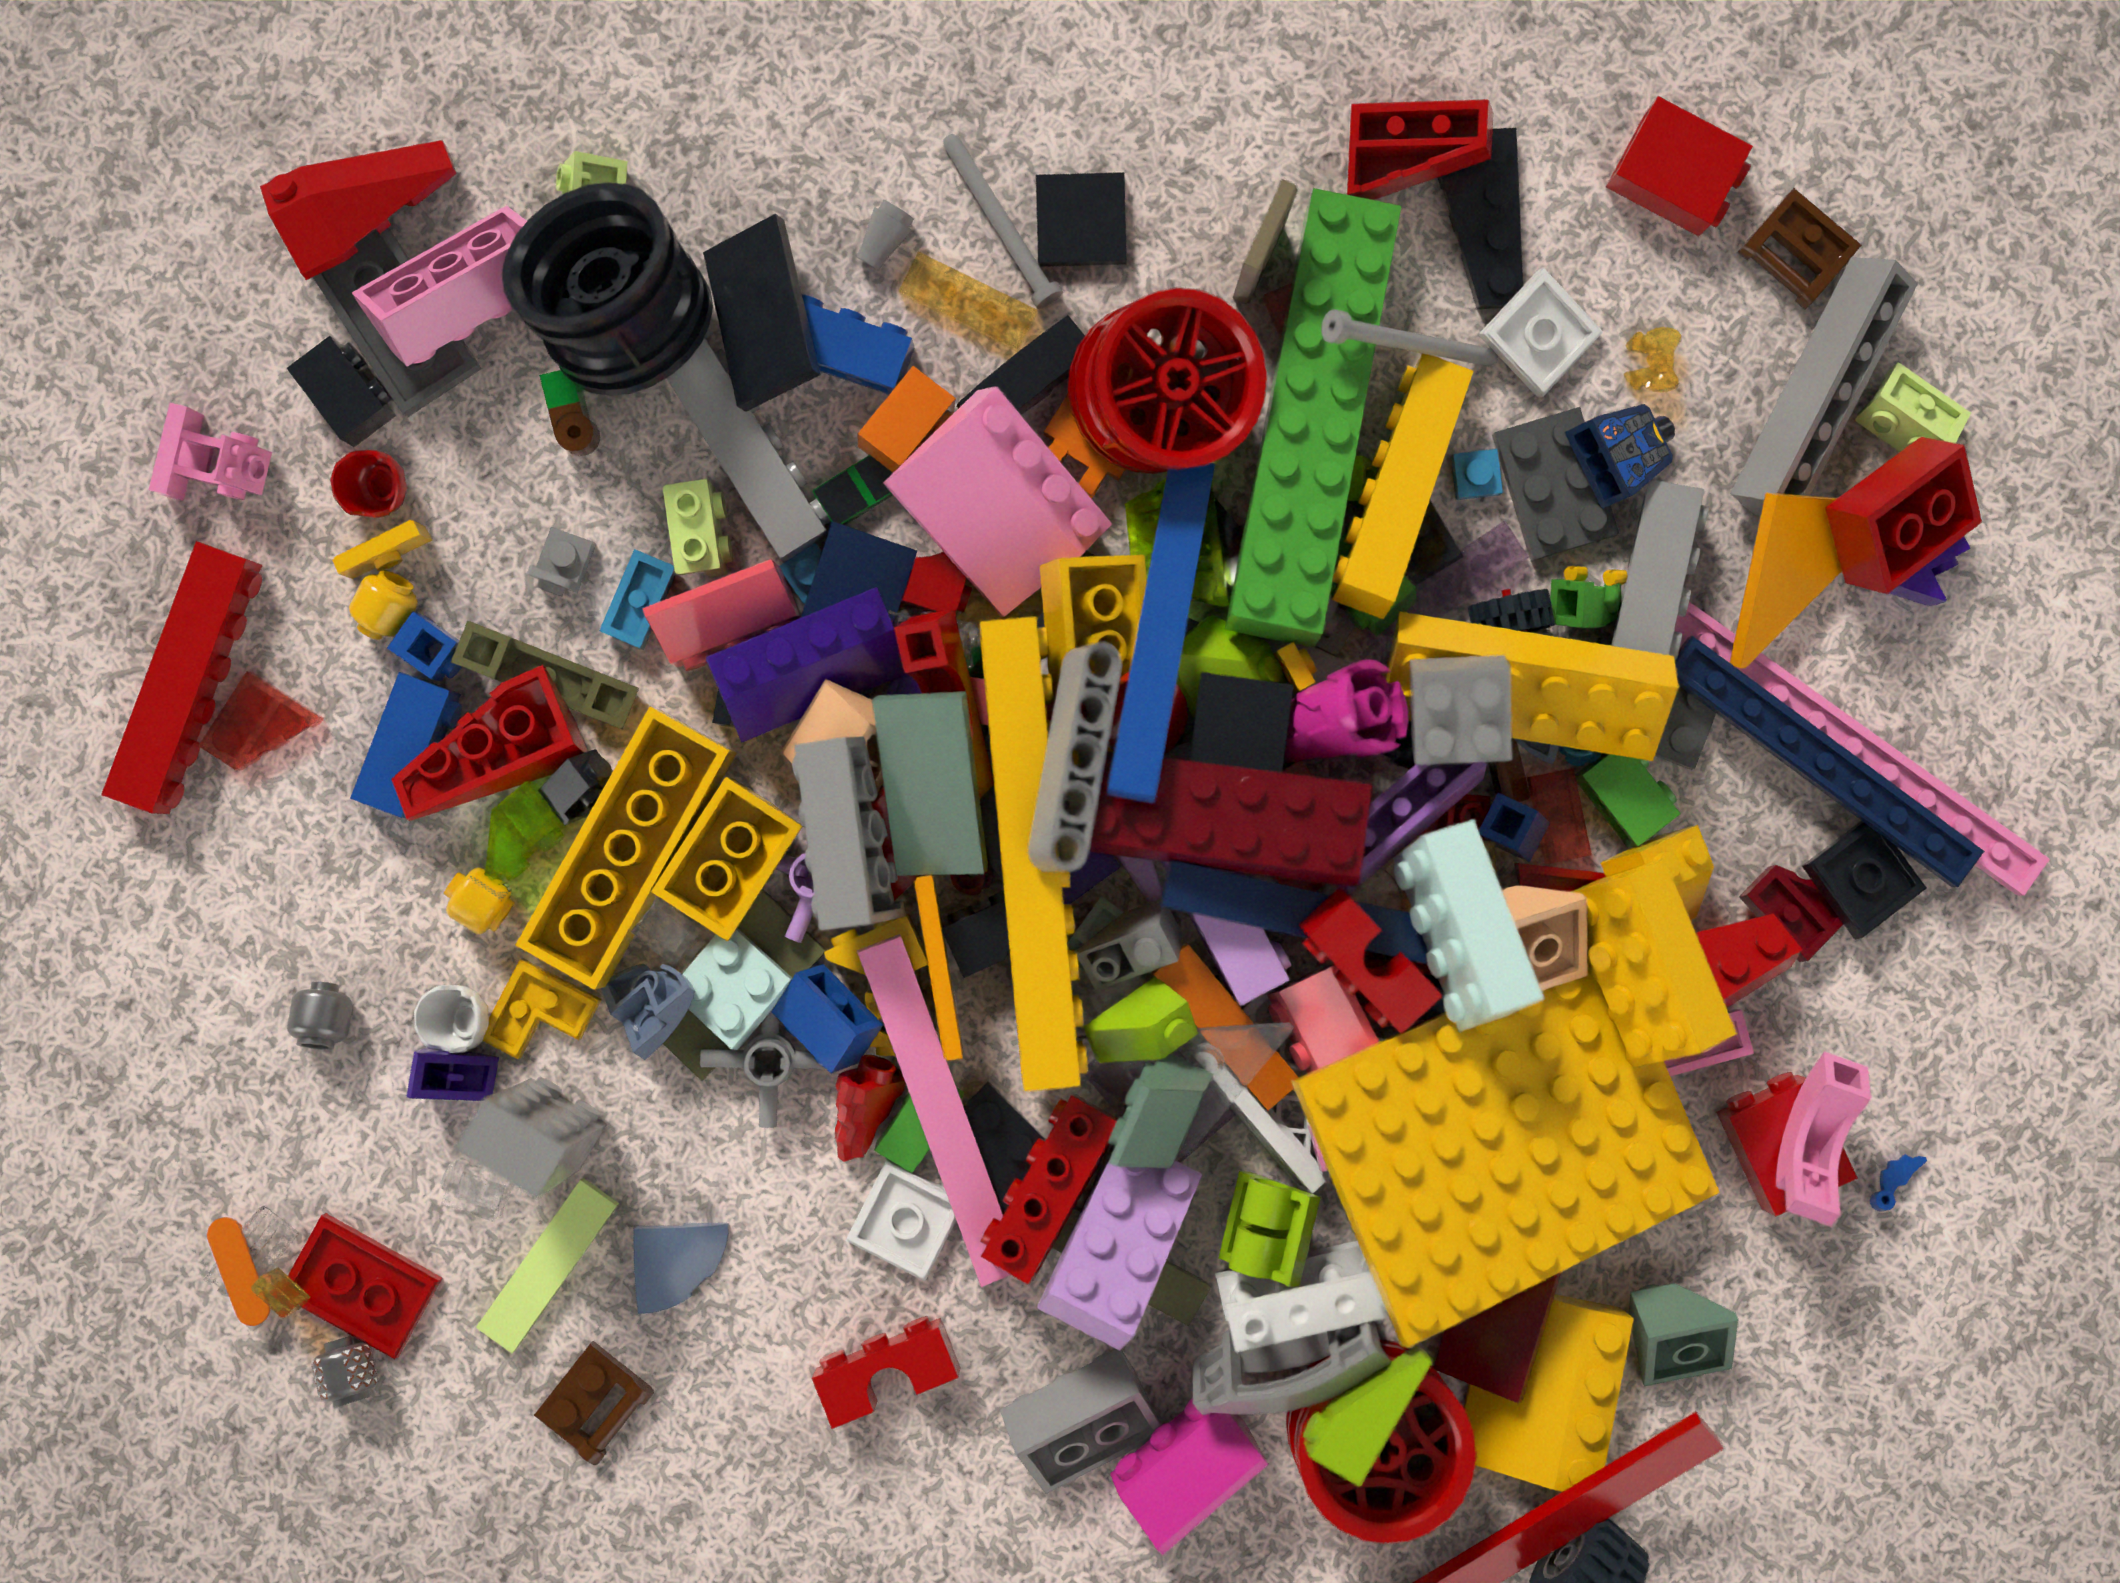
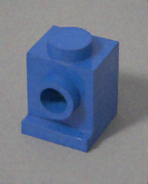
(413, 646)

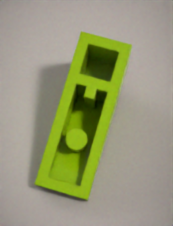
(1361, 1419)

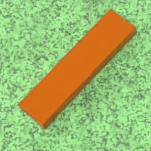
(1215, 1007)

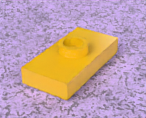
(382, 551)

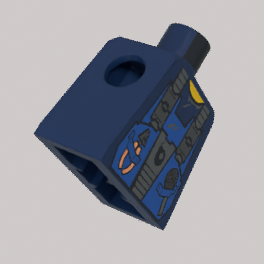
(1622, 451)

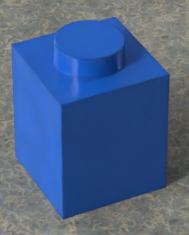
(1514, 827)

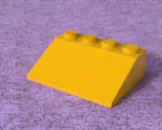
(1569, 1401)

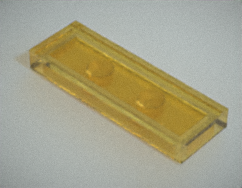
(968, 301)

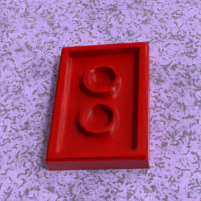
(362, 1285)

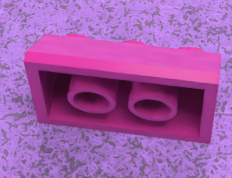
(1186, 1473)

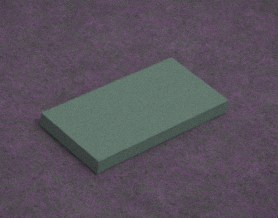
(930, 783)

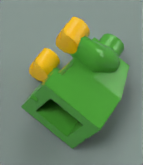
(1583, 604)

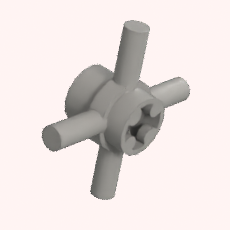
(756, 1069)

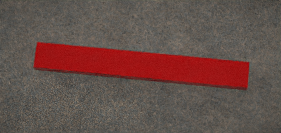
(1582, 1505)

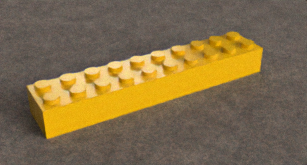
(1033, 897)

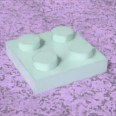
(734, 987)

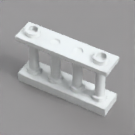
(1332, 1295)

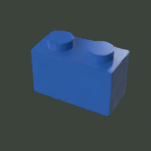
(827, 1018)

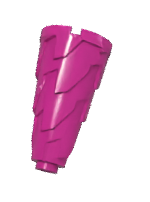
(1347, 715)

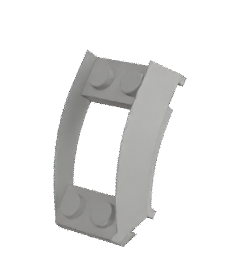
(1353, 1354)

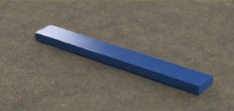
(1160, 634)

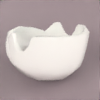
(451, 1018)

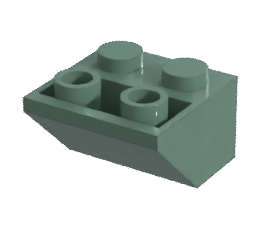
(1159, 1113)

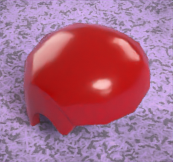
(368, 483)

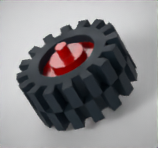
(1517, 612)

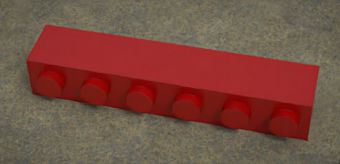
(183, 680)

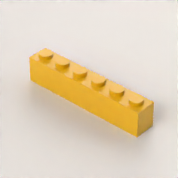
(1402, 485)

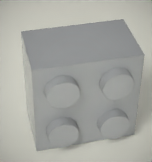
(1460, 709)

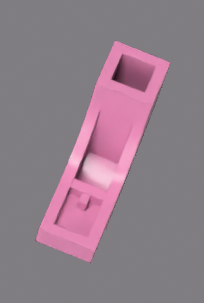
(1816, 1133)

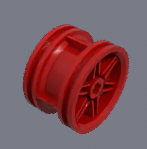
(1230, 364)

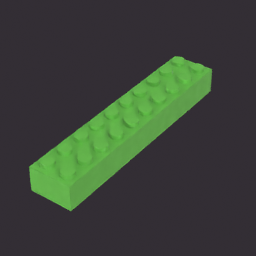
(1312, 422)

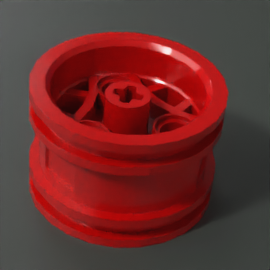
(1413, 1499)

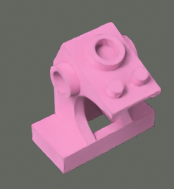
(188, 455)

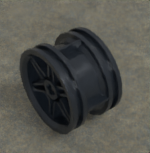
(608, 288)

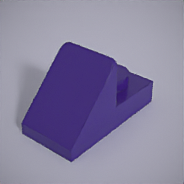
(1923, 586)

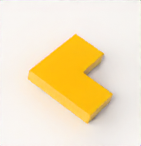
(535, 997)

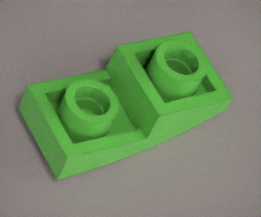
(904, 1137)

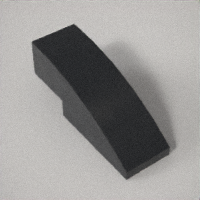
(1036, 368)

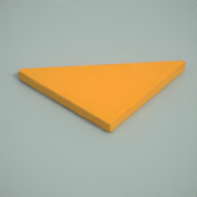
(1788, 570)

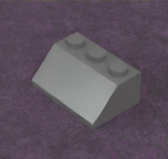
(1080, 1421)

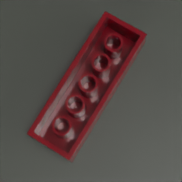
(1240, 822)

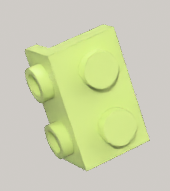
(695, 528)

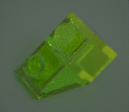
(518, 830)

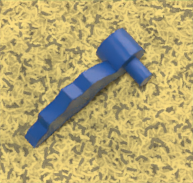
(1896, 1174)

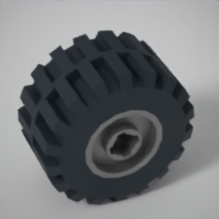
(1595, 1556)

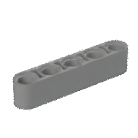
(1059, 773)

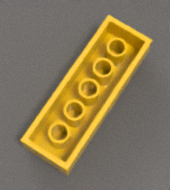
(1559, 686)
(625, 848)

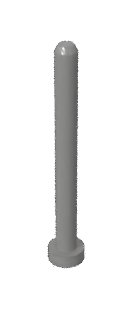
(1044, 291)

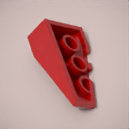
(338, 202)

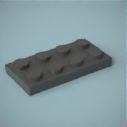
(410, 385)

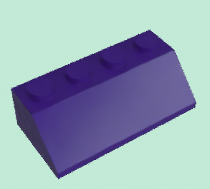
(780, 671)

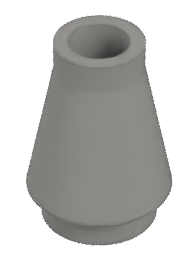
(884, 234)

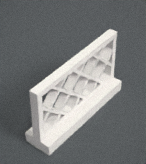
(1273, 1133)

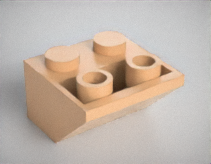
(838, 714)

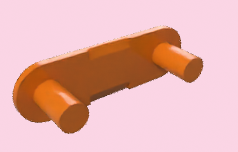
(237, 1270)

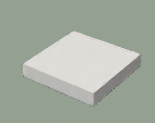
(1540, 333)
(904, 1220)

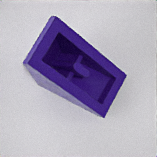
(451, 1075)

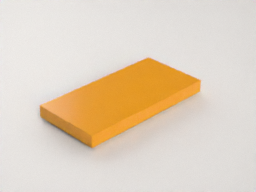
(939, 968)

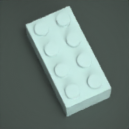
(1466, 926)

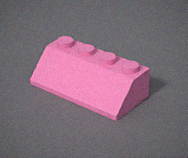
(443, 290)

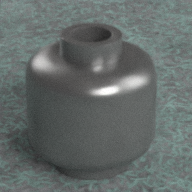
(319, 1016)

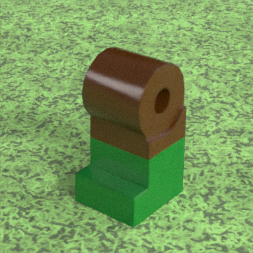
(569, 414)

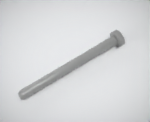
(1339, 327)

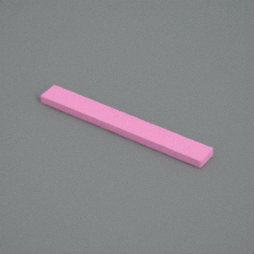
(934, 1096)

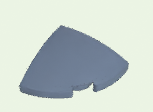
(648, 1004)
(674, 1261)

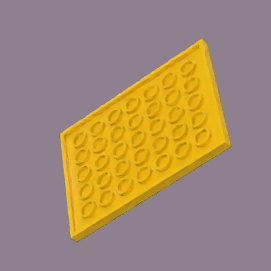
(1499, 1152)

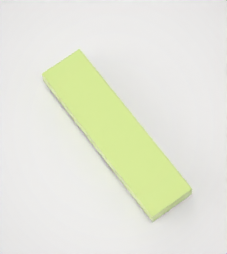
(547, 1265)

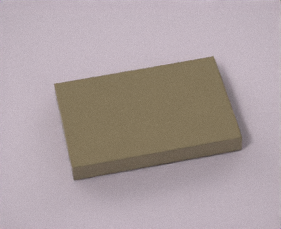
(1265, 241)

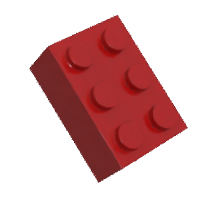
(1904, 514)

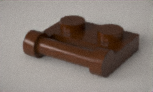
(1810, 238)
(582, 1393)

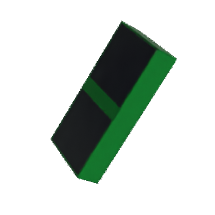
(854, 490)

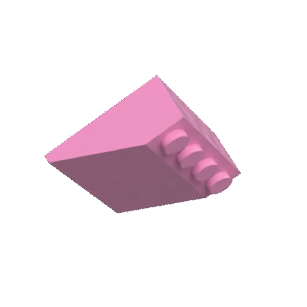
(996, 499)

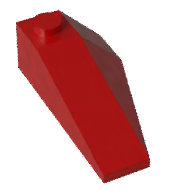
(508, 740)

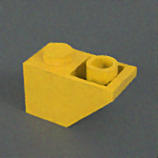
(848, 943)

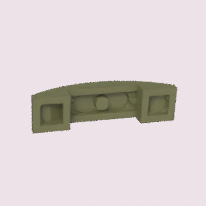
(580, 686)

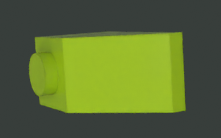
(1142, 1025)

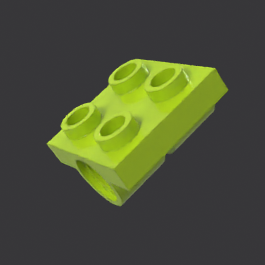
(1269, 1229)

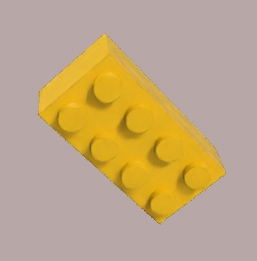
(1652, 966)

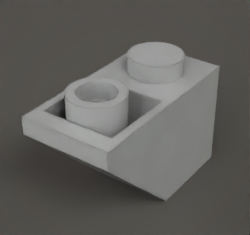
(1131, 945)

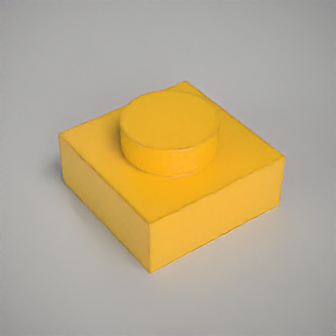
(1296, 666)

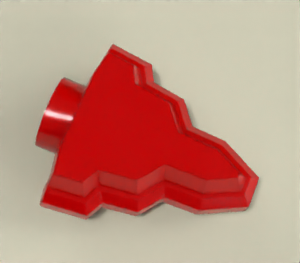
(864, 1103)

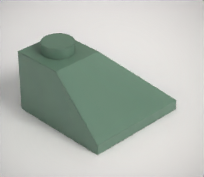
(1680, 1333)

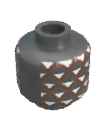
(345, 1372)

